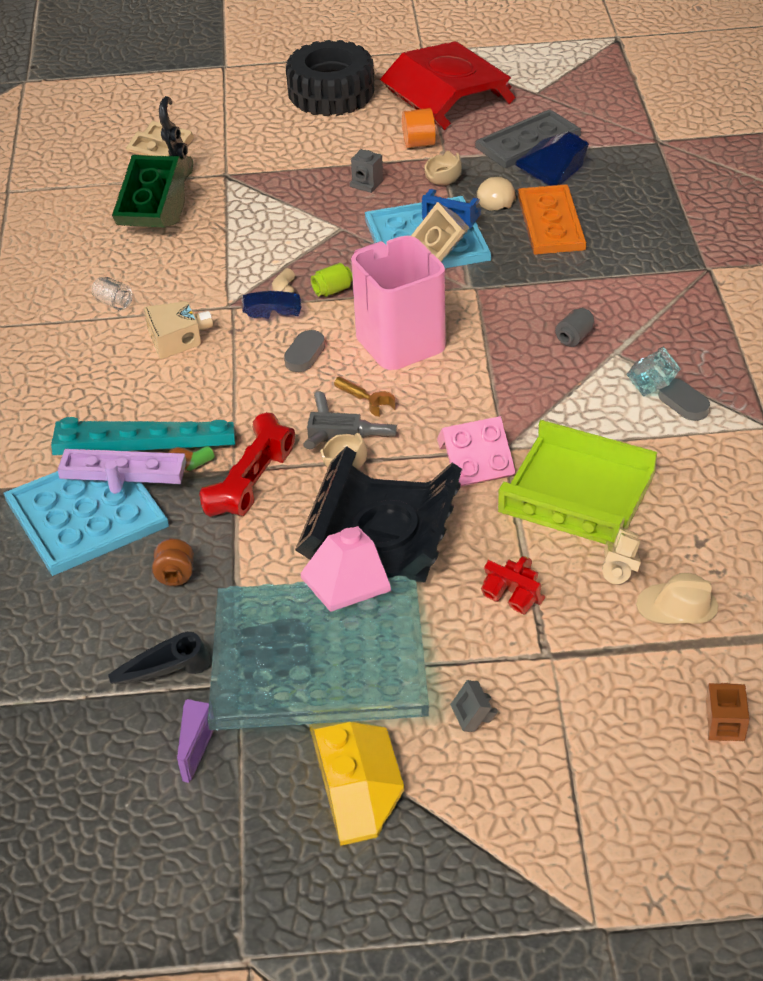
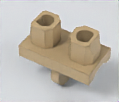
(621, 557)

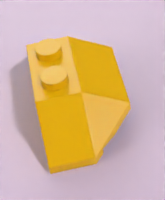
(357, 776)

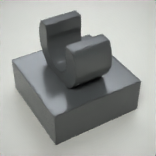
(472, 706)

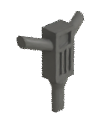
(326, 425)

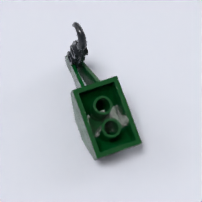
(155, 184)

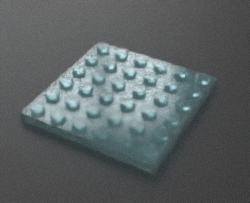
(297, 663)

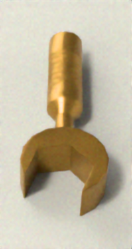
(375, 399)

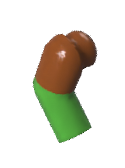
(195, 459)

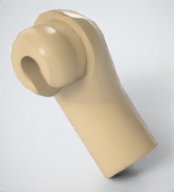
(282, 281)

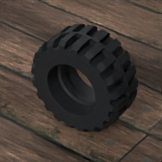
(330, 77)

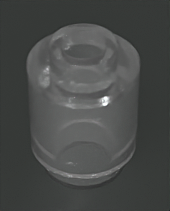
(112, 293)

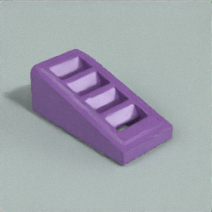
(193, 737)

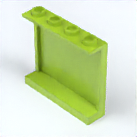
(579, 483)

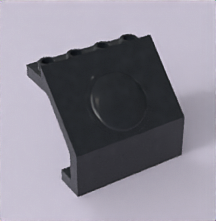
(353, 498)

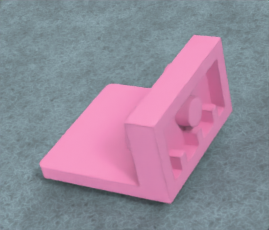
(478, 449)

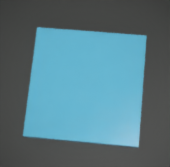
(404, 220)
(82, 518)

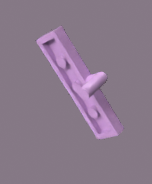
(121, 467)

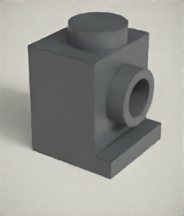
(366, 170)

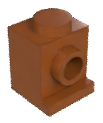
(727, 712)

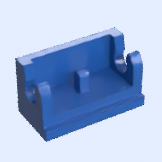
(466, 211)

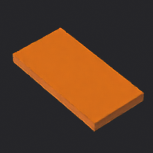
(551, 219)

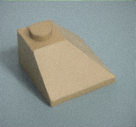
(441, 231)

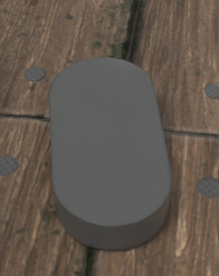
(304, 351)
(685, 400)

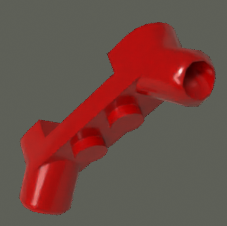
(236, 491)

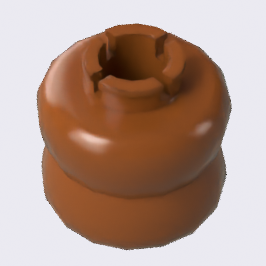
(173, 562)

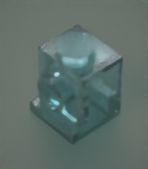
(653, 372)

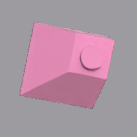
(346, 570)

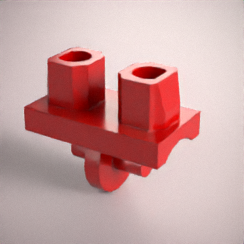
(515, 578)

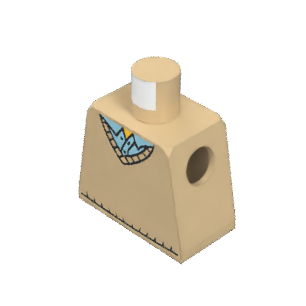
(175, 327)

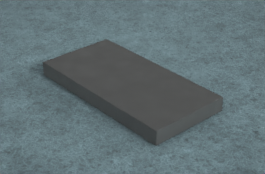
(516, 140)

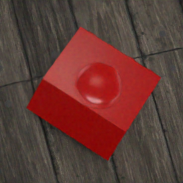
(442, 75)

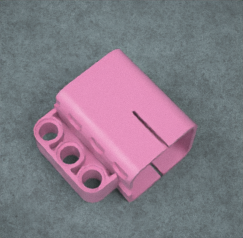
(399, 301)

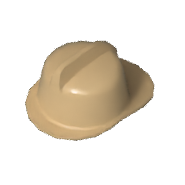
(681, 600)

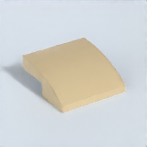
(151, 142)

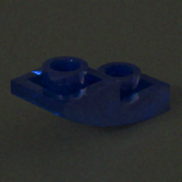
(262, 303)

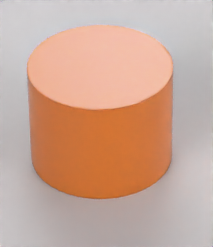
(418, 128)

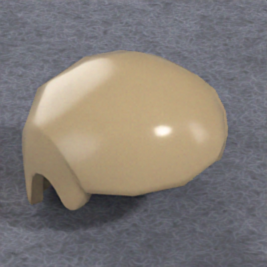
(443, 168)
(496, 193)
(339, 442)

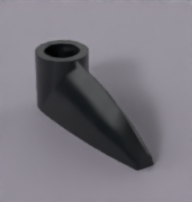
(178, 652)

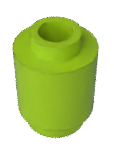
(331, 280)

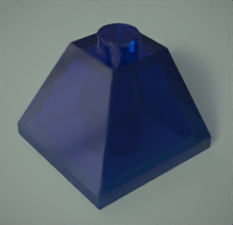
(555, 158)

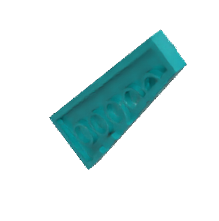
(138, 435)

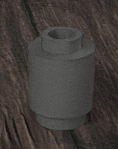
(574, 327)

